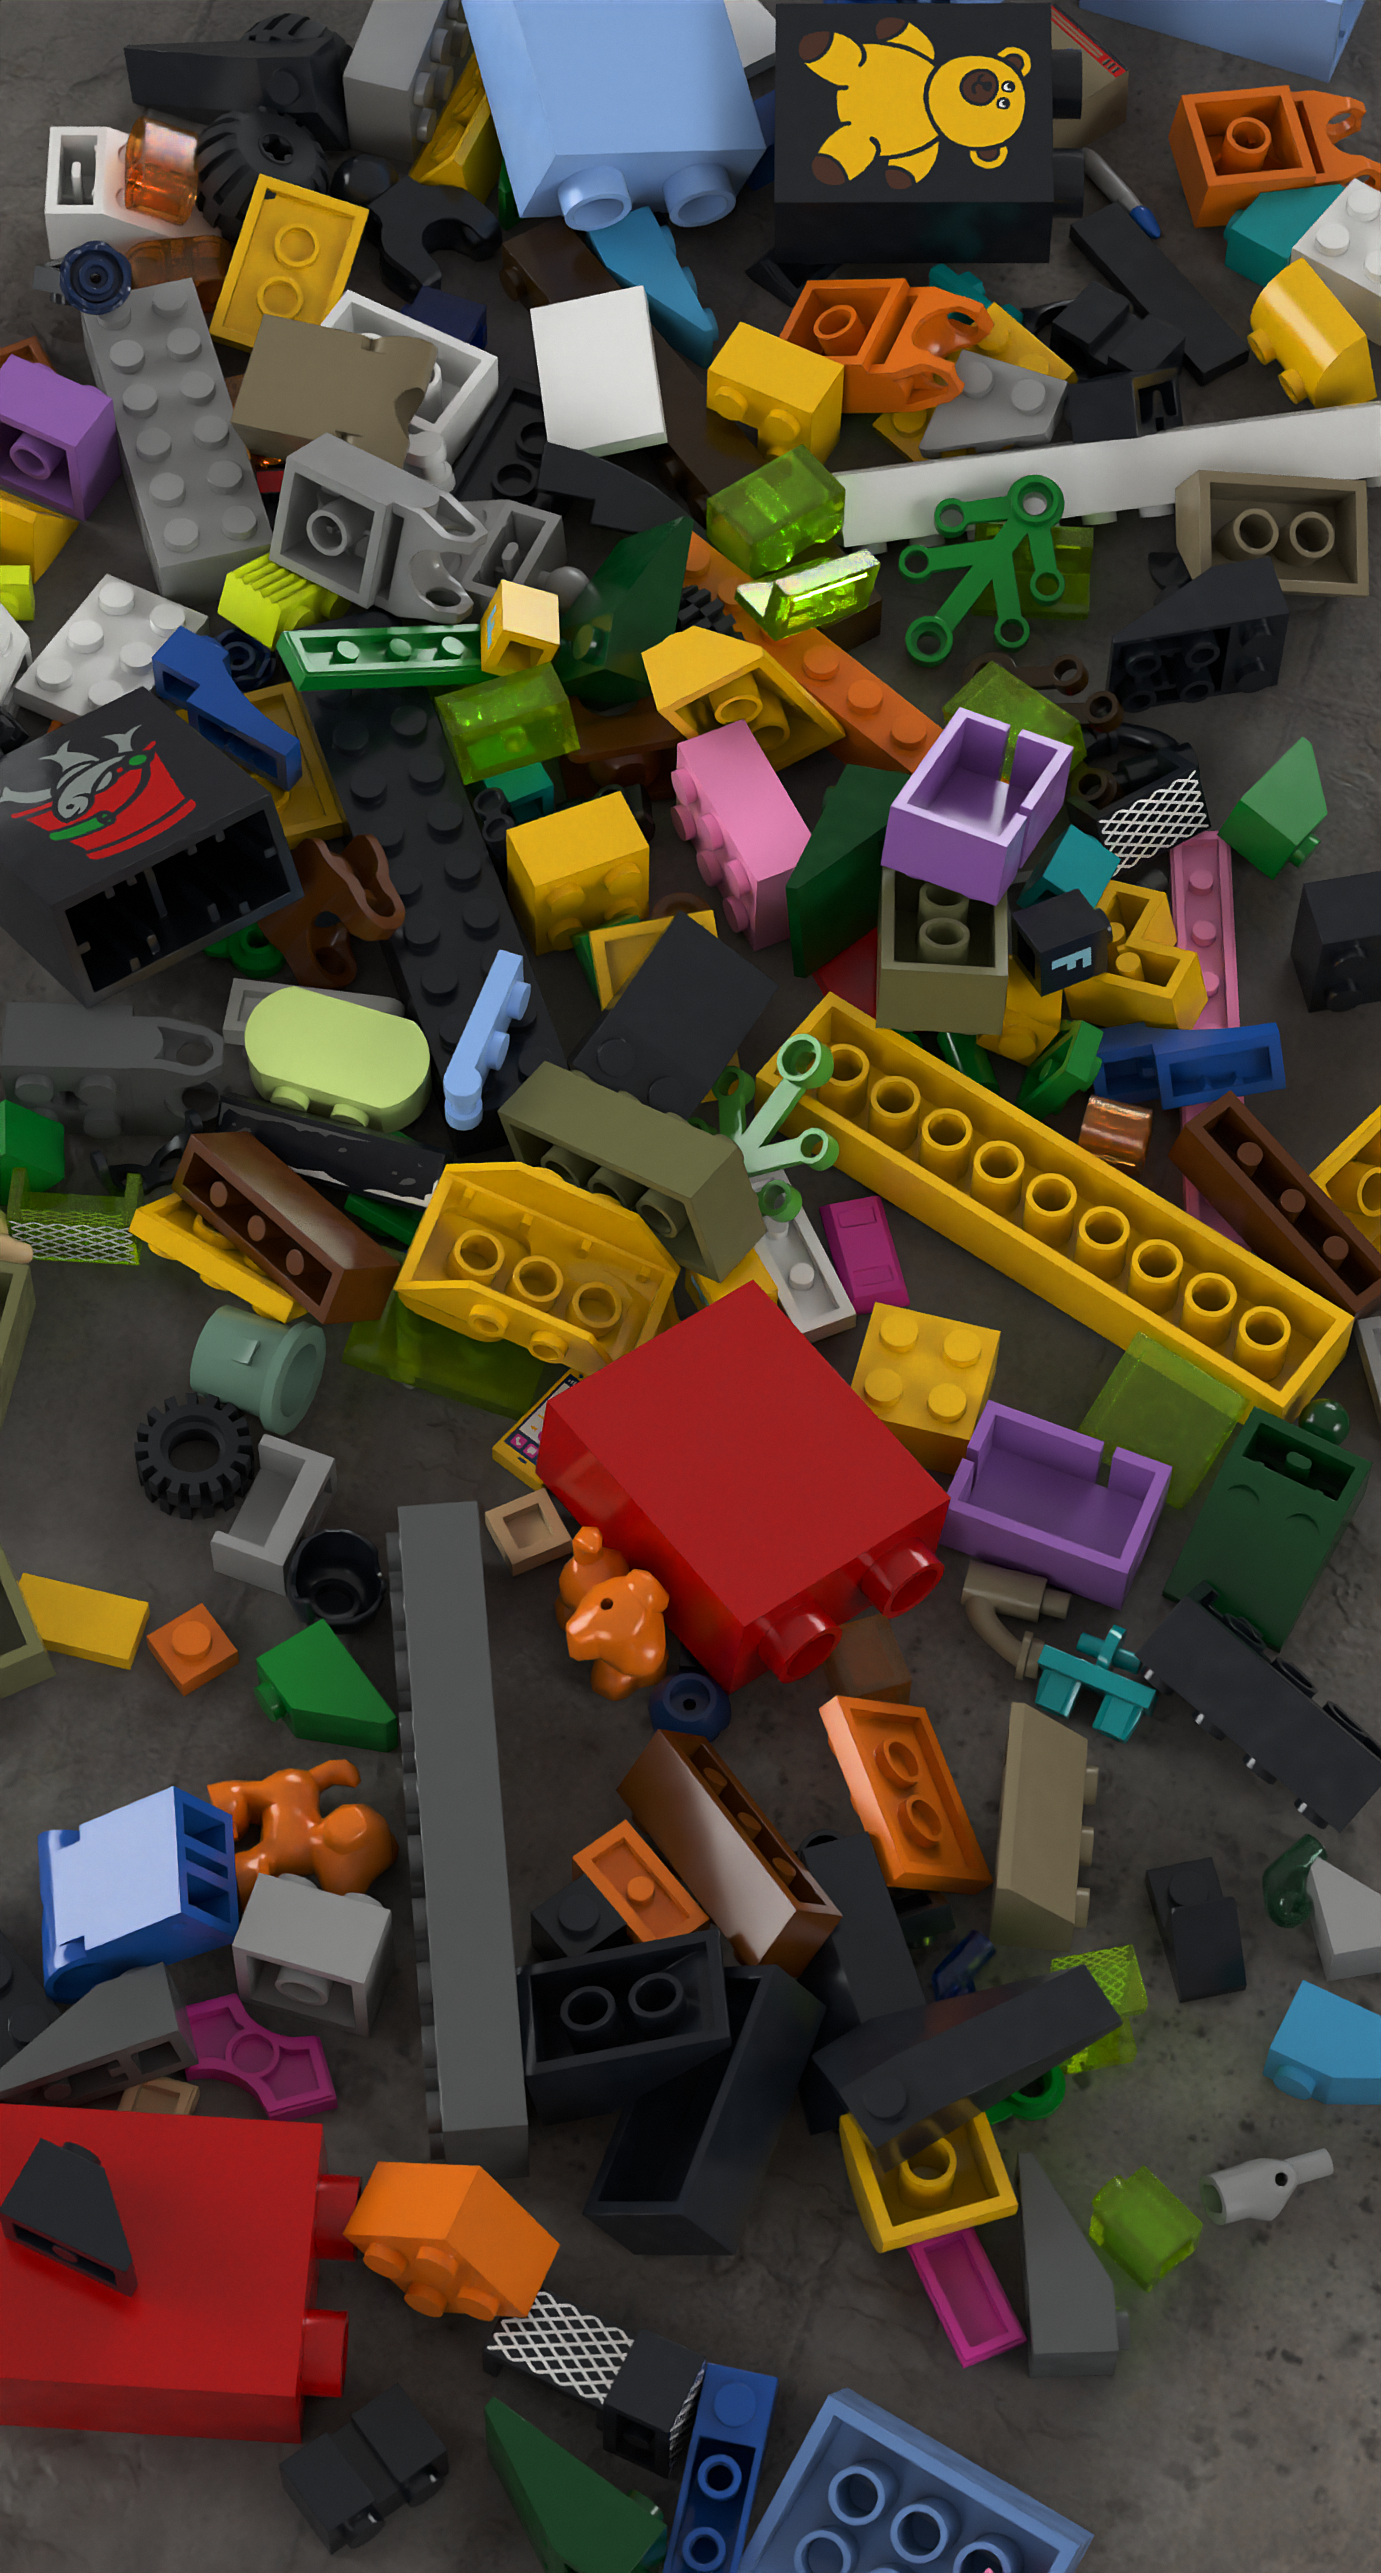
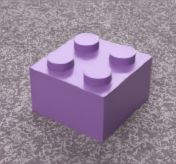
(56, 438)

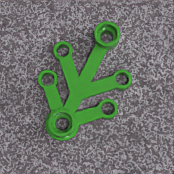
(754, 1141)

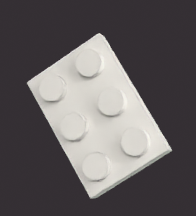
(103, 650)

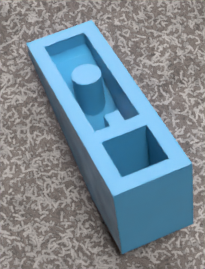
(1327, 2050)

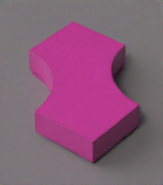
(279, 2071)

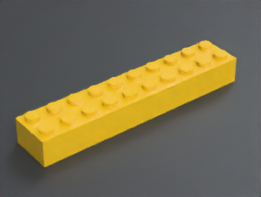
(1059, 1215)

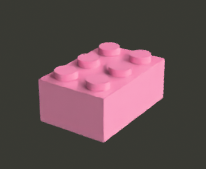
(740, 828)

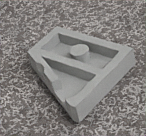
(995, 408)

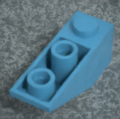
(645, 254)

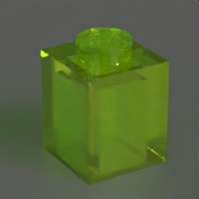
(1143, 2227)

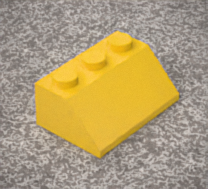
(715, 680)

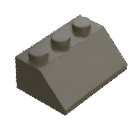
(1305, 524)
(1041, 1834)

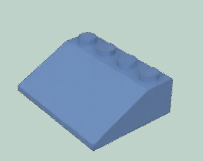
(896, 2501)

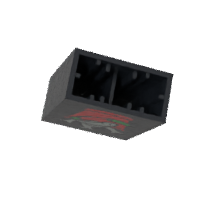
(133, 847)

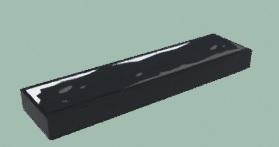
(340, 1152)

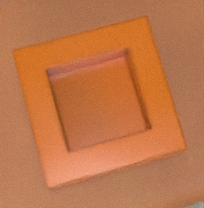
(192, 1649)

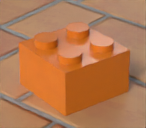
(451, 2240)

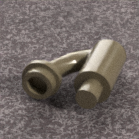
(1013, 1594)

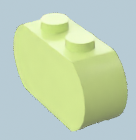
(338, 1059)

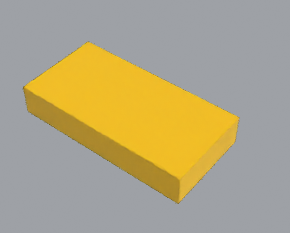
(86, 1620)

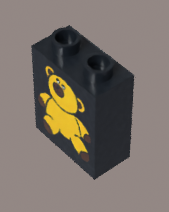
(922, 133)

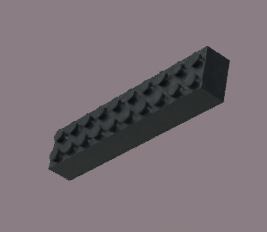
(403, 787)

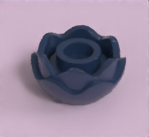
(98, 259)
(256, 660)
(695, 1687)

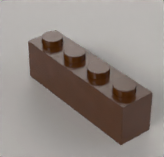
(1278, 1206)
(285, 1227)
(728, 1853)

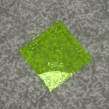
(1166, 1413)

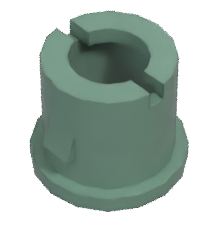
(259, 1366)

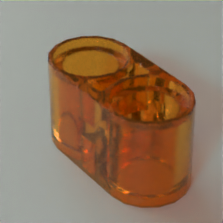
(161, 171)
(173, 259)
(1117, 1133)

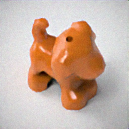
(612, 1617)
(341, 1850)

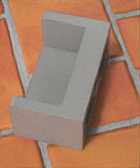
(278, 1513)

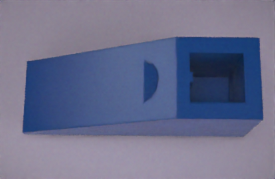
(722, 2471)

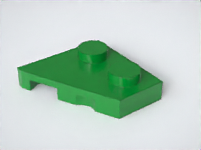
(1061, 1070)

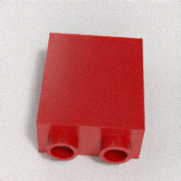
(746, 1488)
(226, 2269)

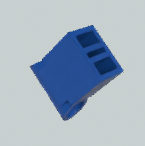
(135, 1891)

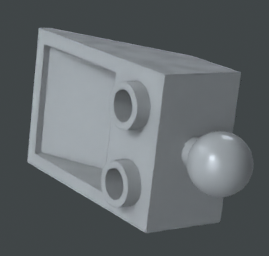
(522, 548)

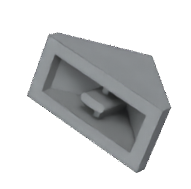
(1344, 1922)

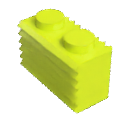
(271, 599)

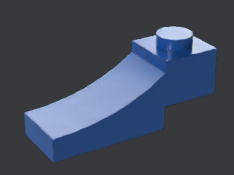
(198, 678)
(1188, 1064)

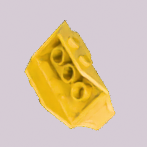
(538, 1265)

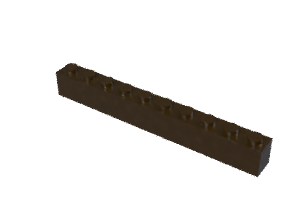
(702, 447)

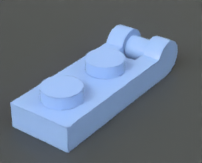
(484, 1040)

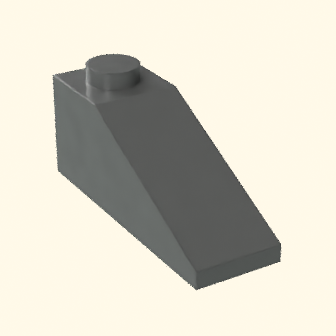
(105, 2043)
(1064, 2286)

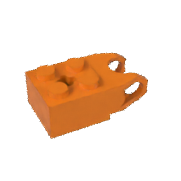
(1262, 142)
(887, 339)

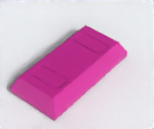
(864, 1253)
(966, 2296)

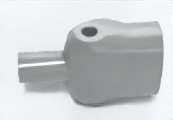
(1259, 2186)

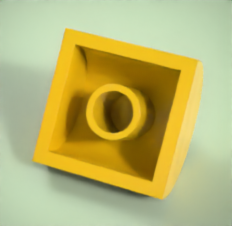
(1312, 340)
(933, 2193)

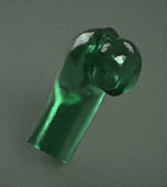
(1284, 1882)

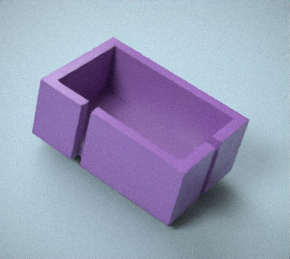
(963, 823)
(1042, 1509)

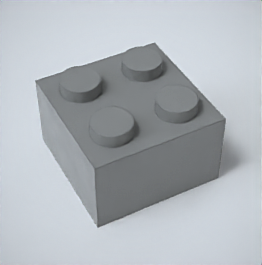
(314, 1953)

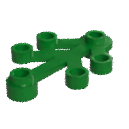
(989, 563)

